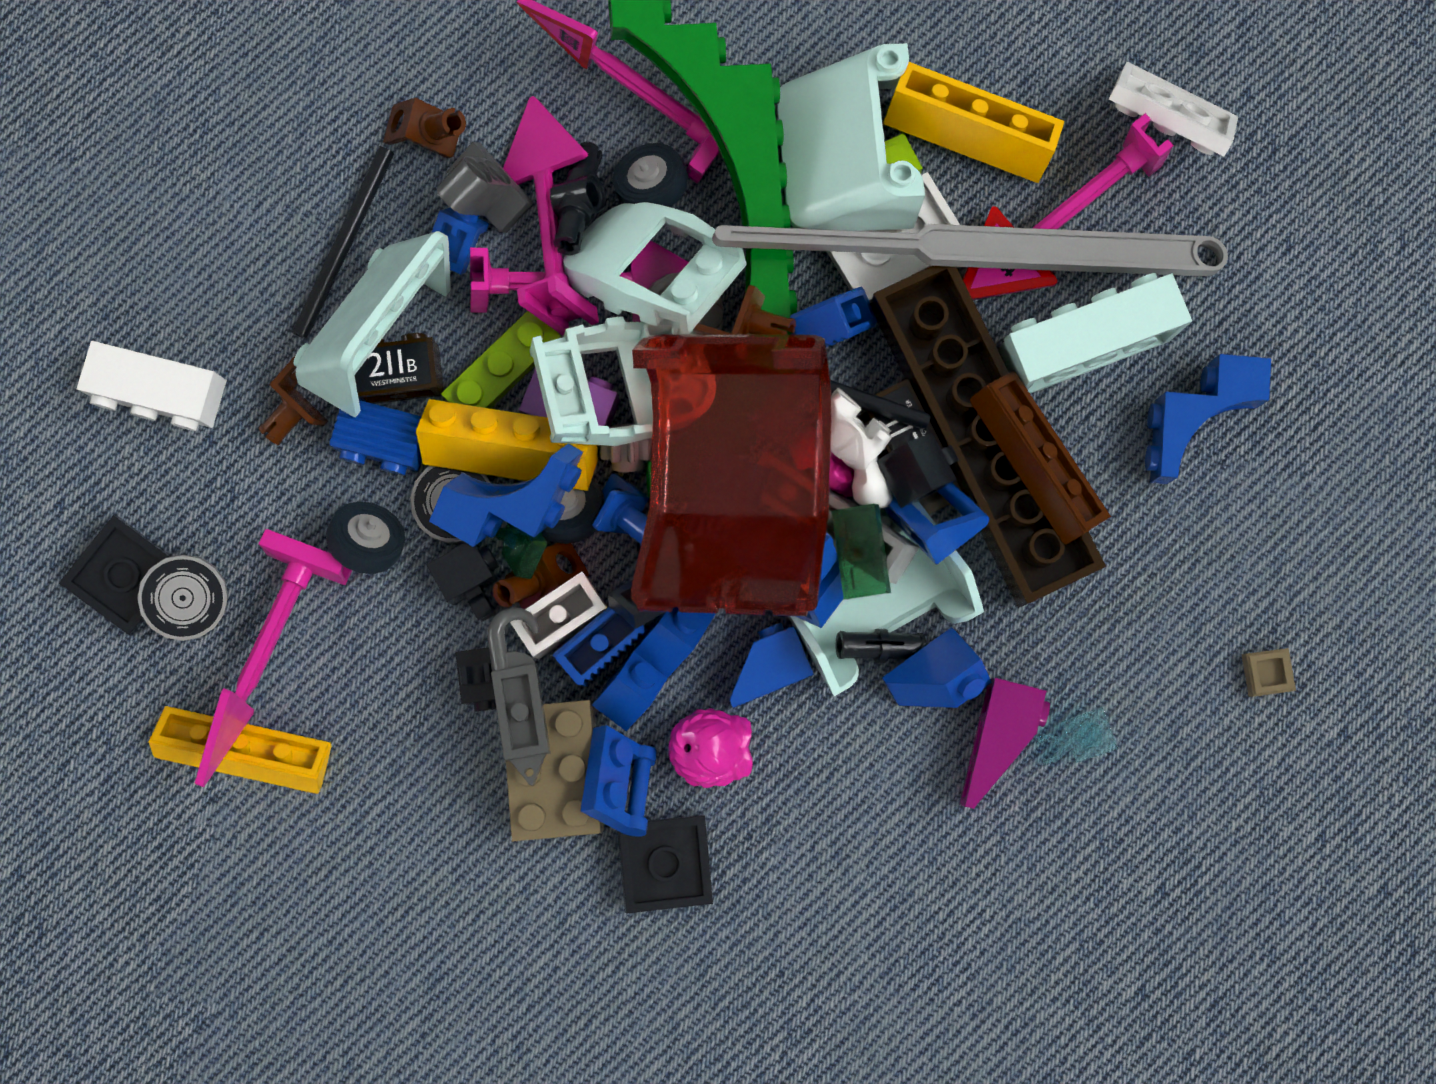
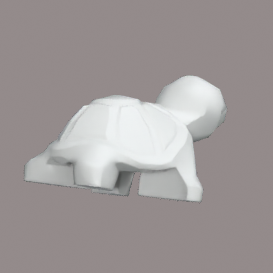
(860, 449)

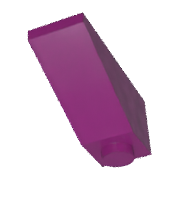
(1004, 729)

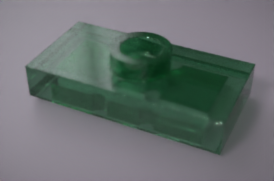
(861, 551)

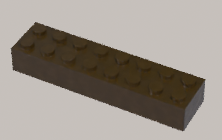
(947, 361)

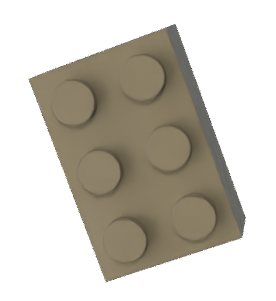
(555, 800)

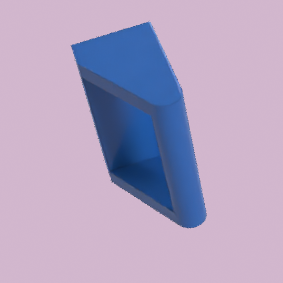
(944, 538)

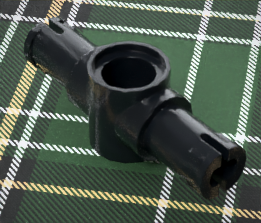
(577, 200)

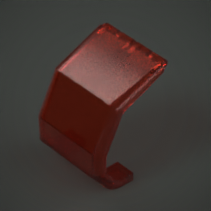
(735, 474)

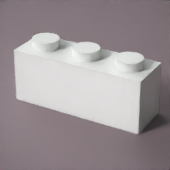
(151, 386)

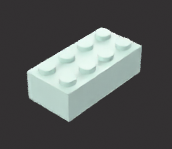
(1095, 333)

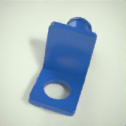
(622, 509)

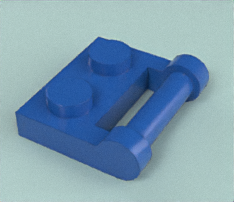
(609, 778)

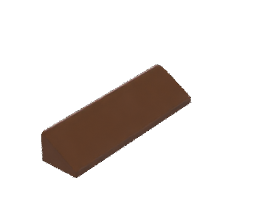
(1039, 457)

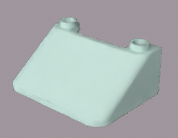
(838, 147)
(368, 313)
(920, 588)

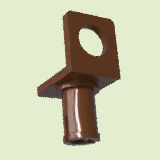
(425, 126)
(752, 319)
(291, 409)
(544, 580)

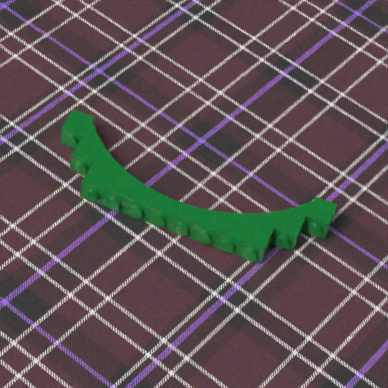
(738, 113)

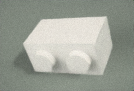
(560, 615)

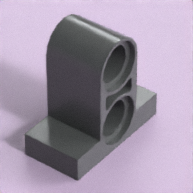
(482, 187)

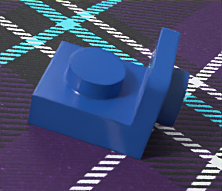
(462, 234)

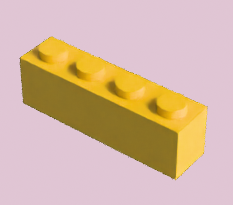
(973, 122)
(493, 442)

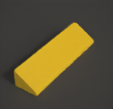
(255, 754)

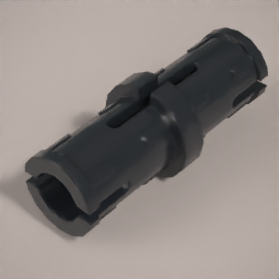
(878, 645)

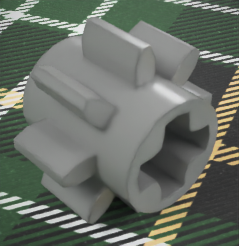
(628, 456)

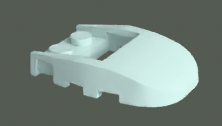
(621, 235)
(567, 389)

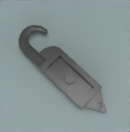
(518, 697)

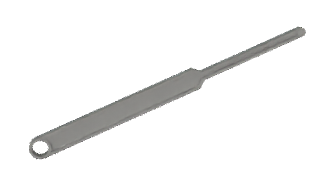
(1000, 247)

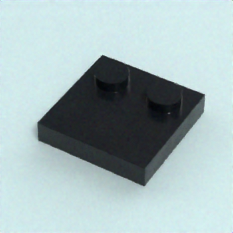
(111, 573)
(666, 865)

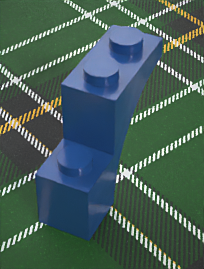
(1229, 385)
(478, 508)
(649, 665)

